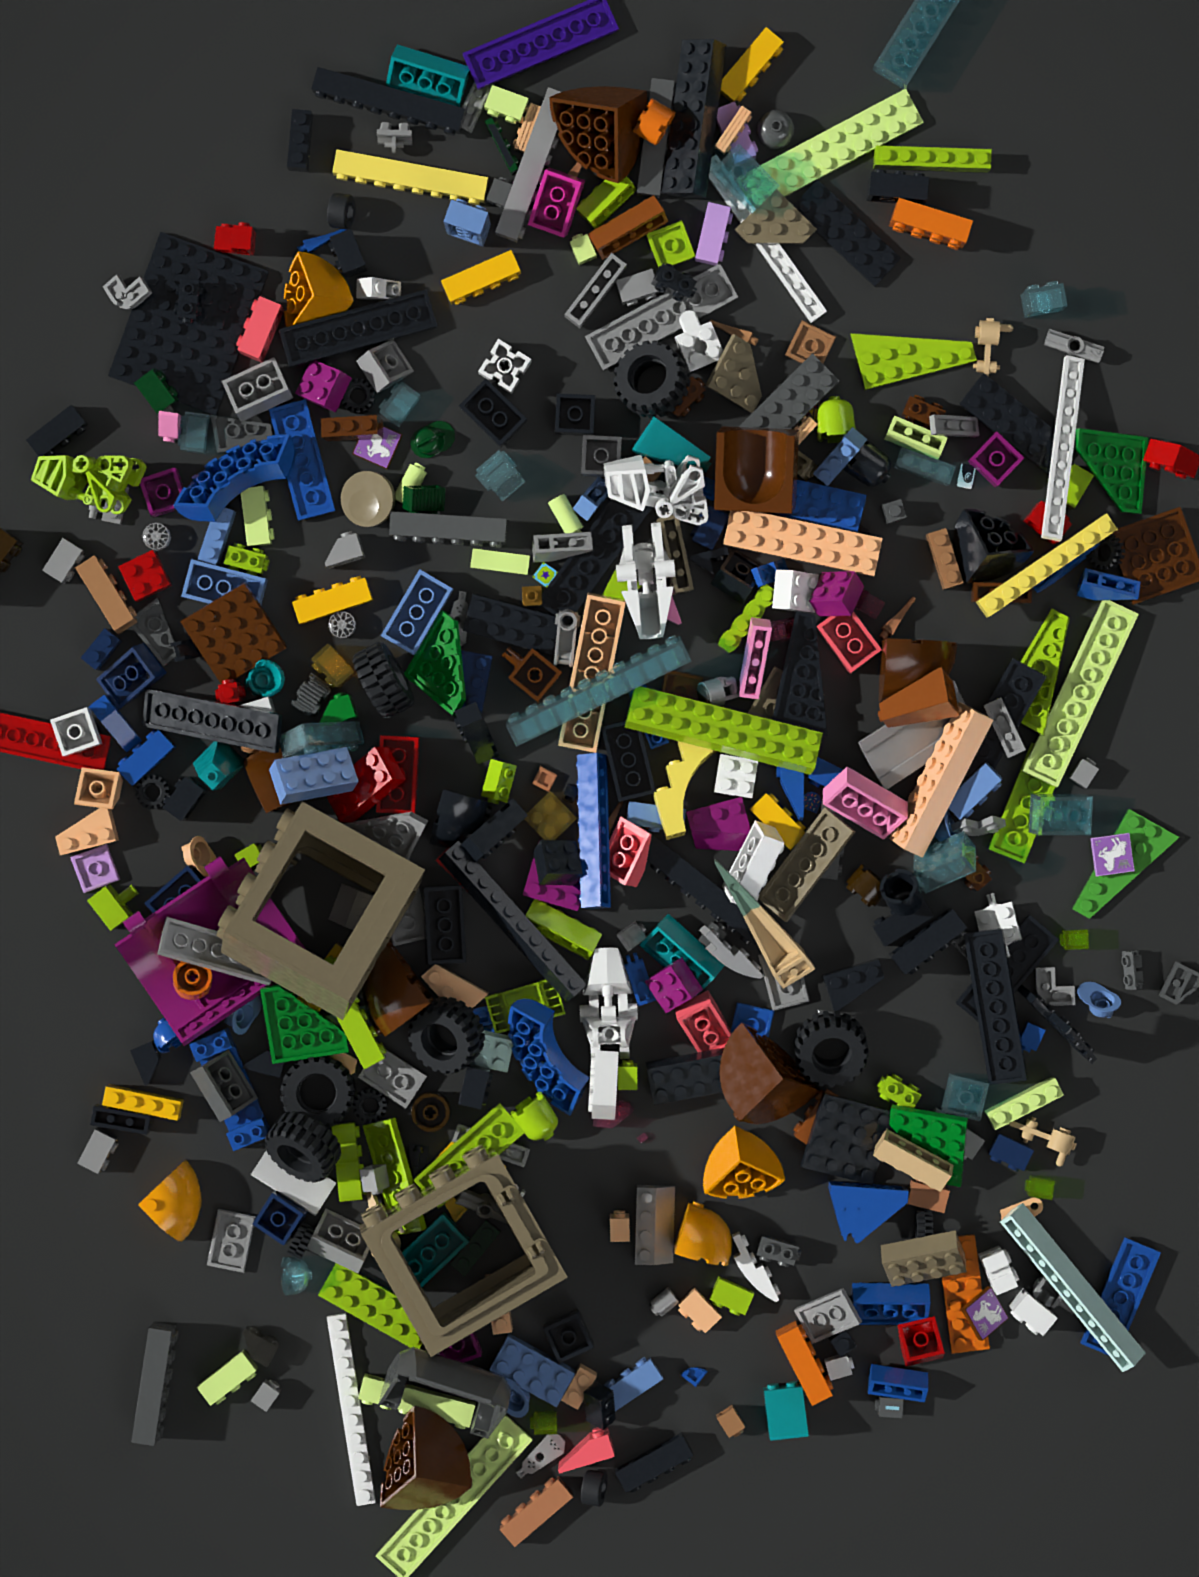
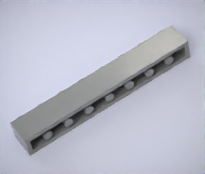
(529, 173)

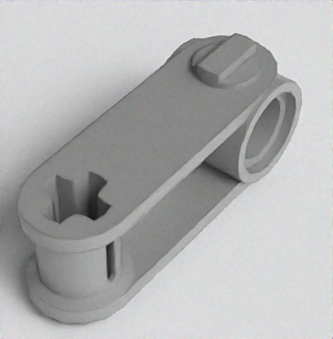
(566, 637)

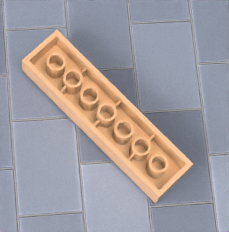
(803, 541)
(594, 653)
(941, 779)

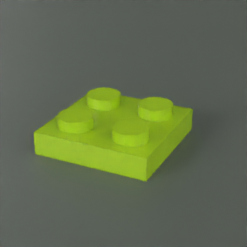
(671, 244)

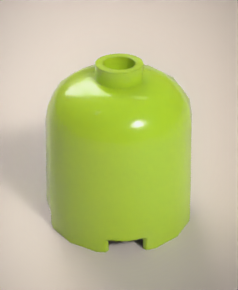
(834, 419)
(536, 1117)

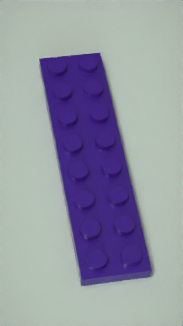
(540, 42)

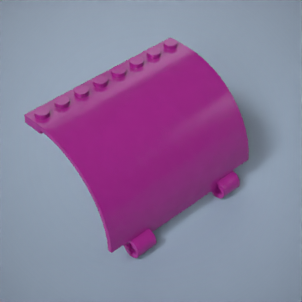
(203, 907)

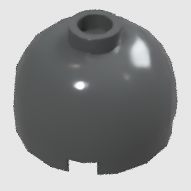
(775, 129)

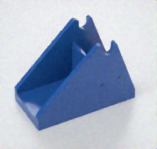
(864, 1207)

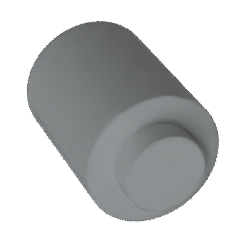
(663, 1302)

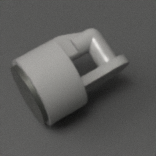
(713, 690)

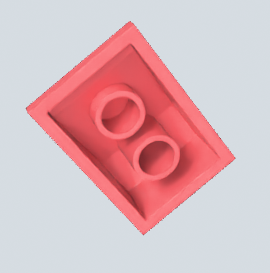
(628, 852)
(703, 1022)
(591, 1449)

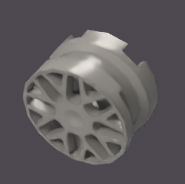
(156, 536)
(342, 624)

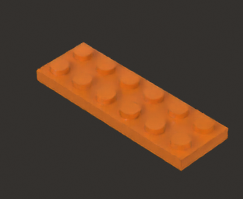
(957, 1292)

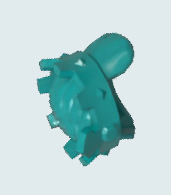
(265, 678)

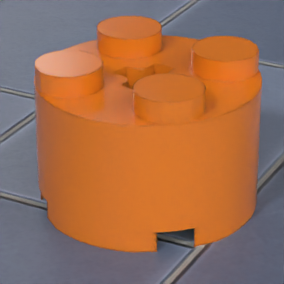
(654, 122)
(188, 989)

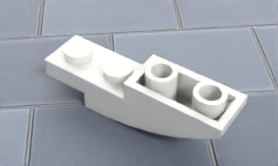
(758, 1274)

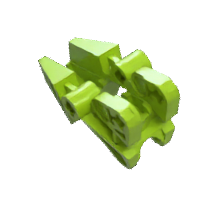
(69, 476)

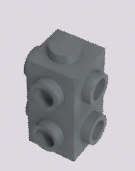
(778, 1250)

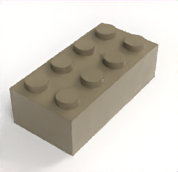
(923, 1258)

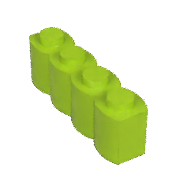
(739, 628)
(349, 1164)

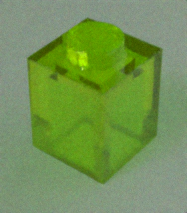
(1074, 939)
(1040, 1187)
(544, 1422)

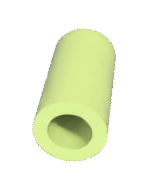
(414, 476)
(565, 514)

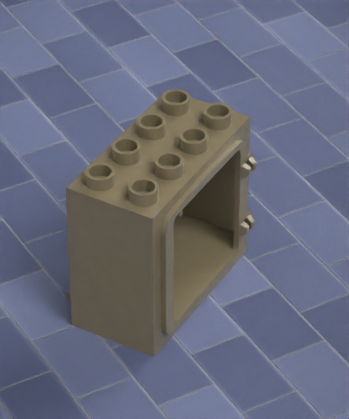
(351, 856)
(490, 1296)

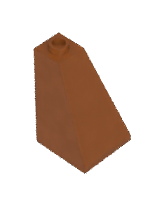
(922, 701)

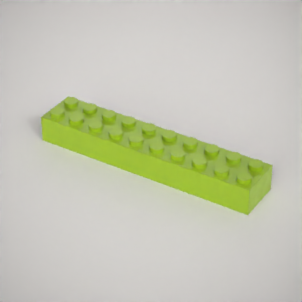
(723, 730)

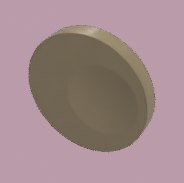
(368, 498)

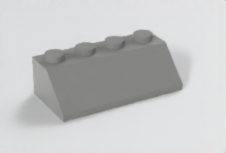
(654, 1224)

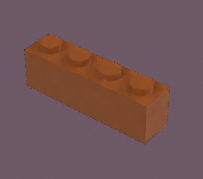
(628, 227)

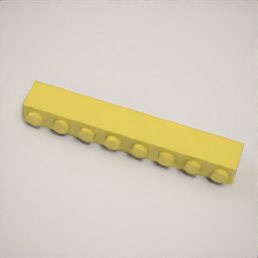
(410, 176)
(1046, 565)

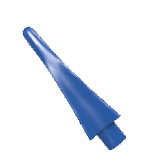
(312, 244)

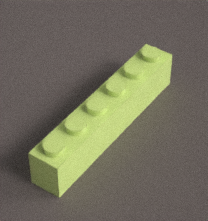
(451, 1408)

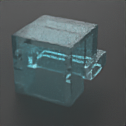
(500, 475)

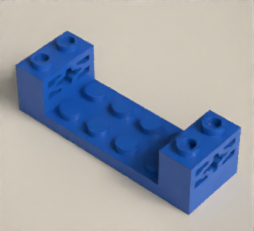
(249, 1123)

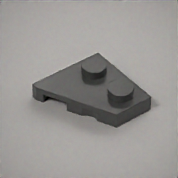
(1179, 983)

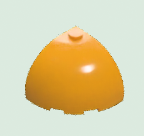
(314, 290)
(741, 1166)
(175, 1202)
(703, 1236)

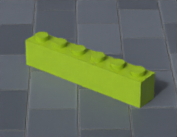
(932, 159)
(360, 1034)

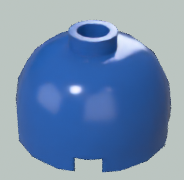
(165, 1037)

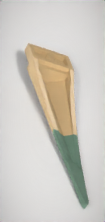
(780, 950)

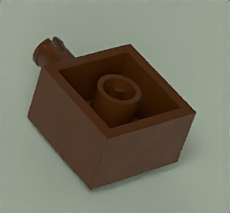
(525, 665)

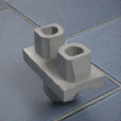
(394, 138)

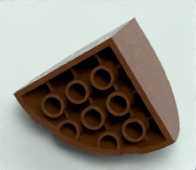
(599, 127)
(908, 661)
(258, 768)
(393, 991)
(761, 1078)
(425, 1464)

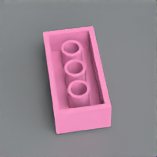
(865, 803)

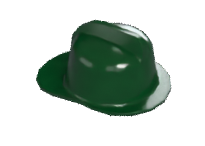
(432, 439)

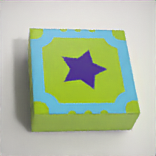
(545, 574)

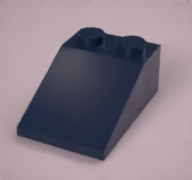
(131, 675)

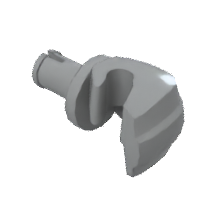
(1048, 1295)

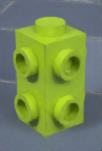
(252, 561)
(498, 781)
(893, 1089)

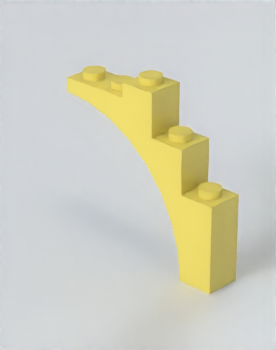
(670, 801)

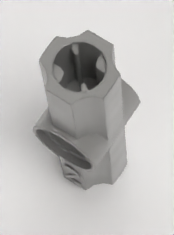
(1062, 341)
(483, 1204)

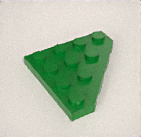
(1116, 464)
(439, 666)
(297, 1029)
(935, 1132)

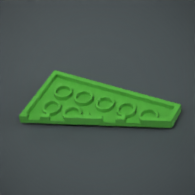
(1147, 843)

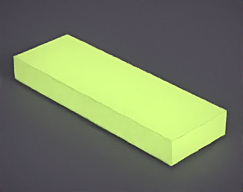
(500, 561)

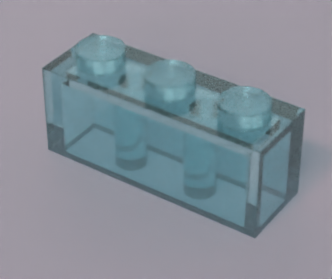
(924, 466)

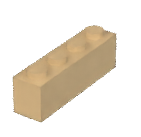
(913, 1160)

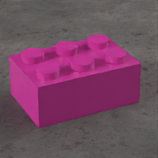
(556, 202)

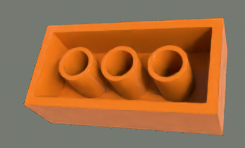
(930, 223)
(803, 1362)

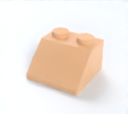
(98, 788)

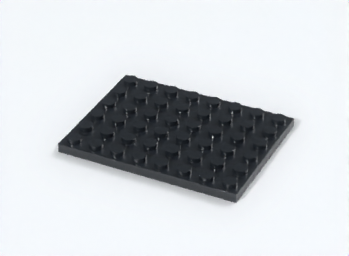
(194, 354)

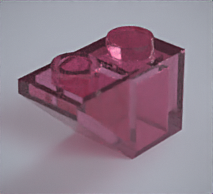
(781, 629)
(622, 1111)

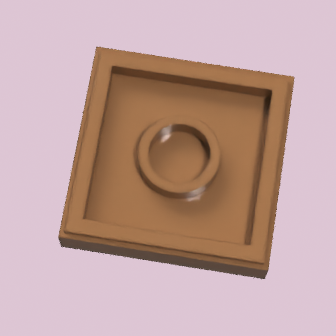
(809, 340)

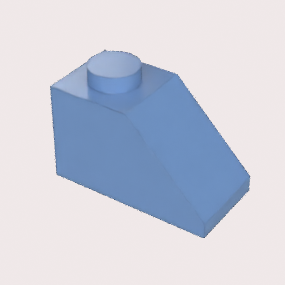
(591, 499)

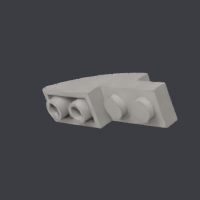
(730, 956)

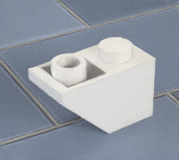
(377, 289)

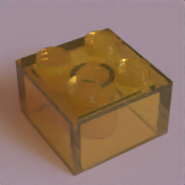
(333, 666)
(550, 817)

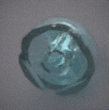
(295, 1275)

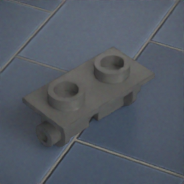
(1132, 979)

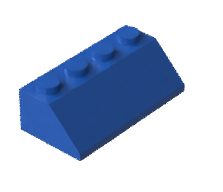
(890, 1305)

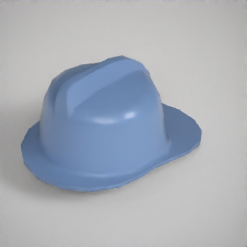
(944, 830)
(1100, 1000)
(243, 1017)
(519, 1400)

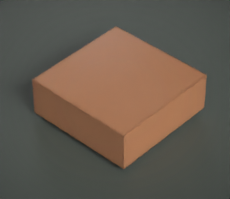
(544, 779)

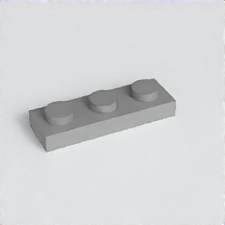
(954, 426)
(1004, 727)

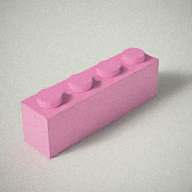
(754, 658)

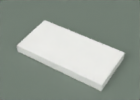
(305, 1194)

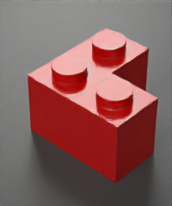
(235, 239)
(1172, 457)

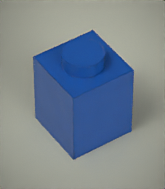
(1031, 1036)

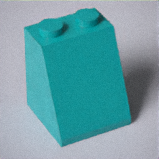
(785, 1411)

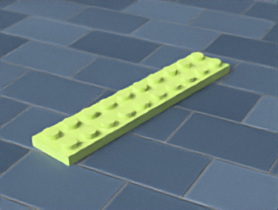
(843, 143)
(1080, 692)
(430, 1525)

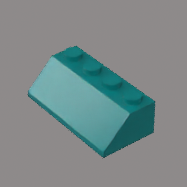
(427, 75)
(672, 941)

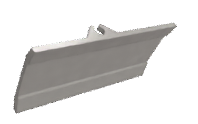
(902, 749)

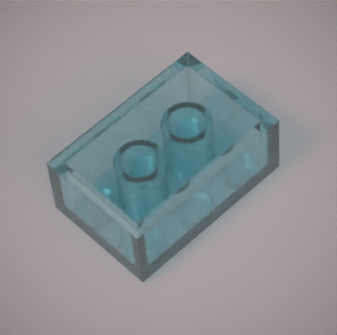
(744, 178)
(1060, 814)
(945, 862)

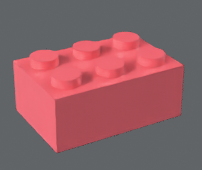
(260, 329)
(849, 640)

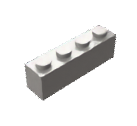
(595, 290)

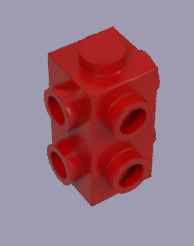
(230, 692)

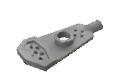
(462, 615)
(547, 1450)

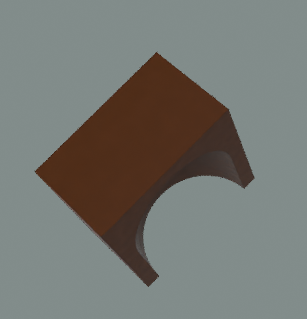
(756, 469)

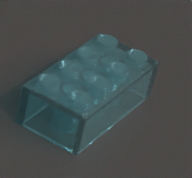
(321, 737)

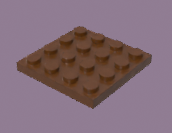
(1158, 554)
(233, 633)

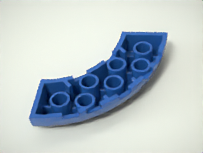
(233, 474)
(541, 1057)

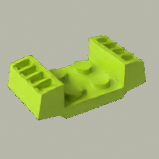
(500, 1003)

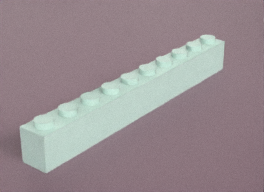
(1073, 1287)

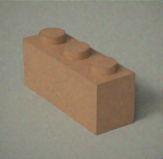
(944, 559)

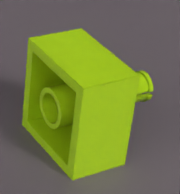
(111, 906)

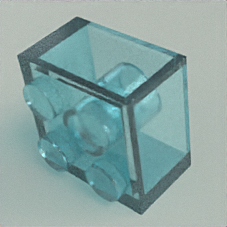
(1044, 299)
(964, 1097)

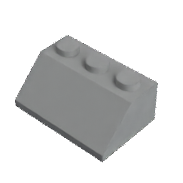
(339, 1241)

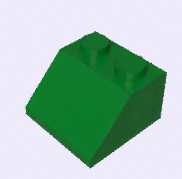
(340, 709)

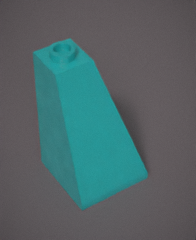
(663, 444)
(218, 765)

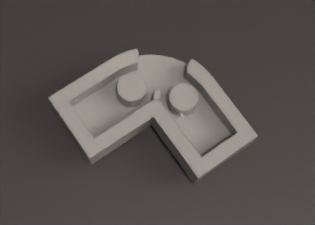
(125, 296)
(973, 828)
(1048, 990)

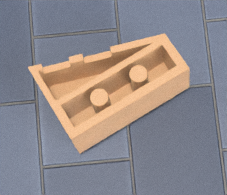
(89, 832)
(448, 984)

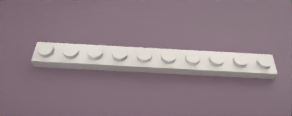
(776, 258)
(1062, 448)
(351, 1409)

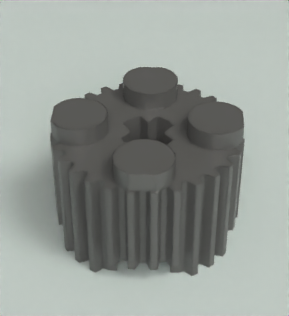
(311, 695)

